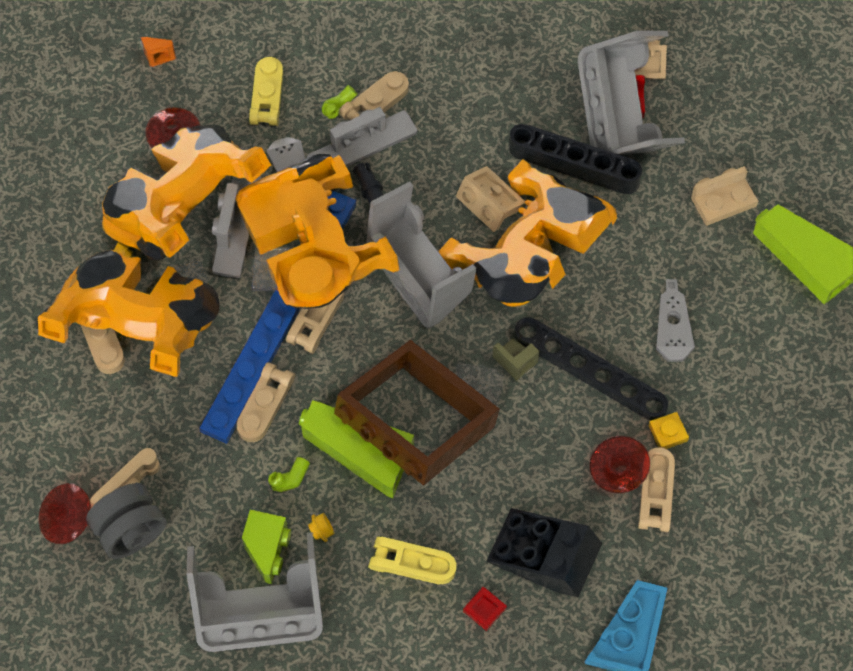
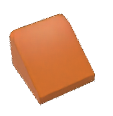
(158, 50)

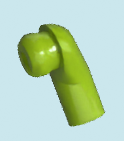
(332, 106)
(290, 480)

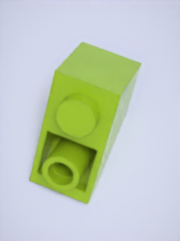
(264, 540)

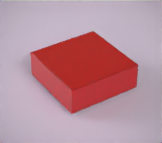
(484, 608)

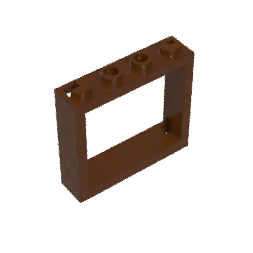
(442, 382)

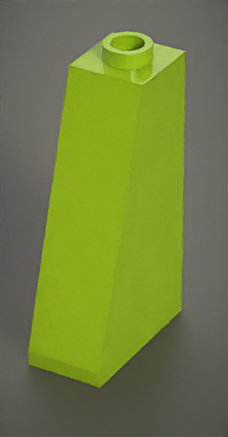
(807, 251)
(347, 447)

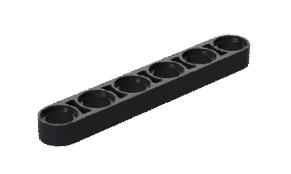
(593, 365)

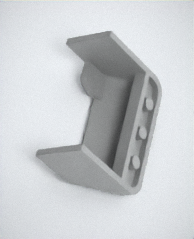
(613, 95)
(424, 276)
(255, 614)

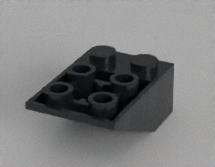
(546, 551)

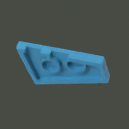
(632, 633)

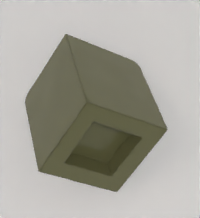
(515, 357)

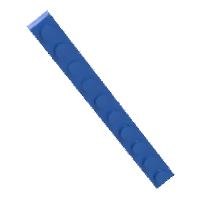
(259, 350)

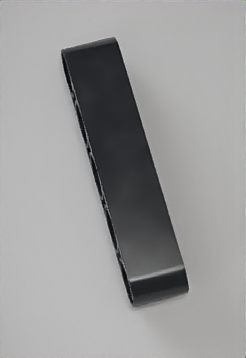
(567, 148)

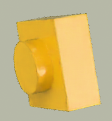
(668, 431)

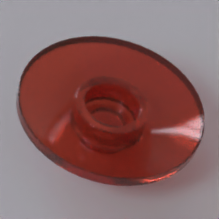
(157, 127)
(615, 453)
(64, 513)

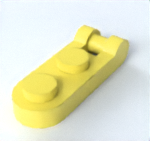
(267, 92)
(413, 561)

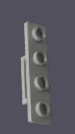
(367, 135)
(230, 232)

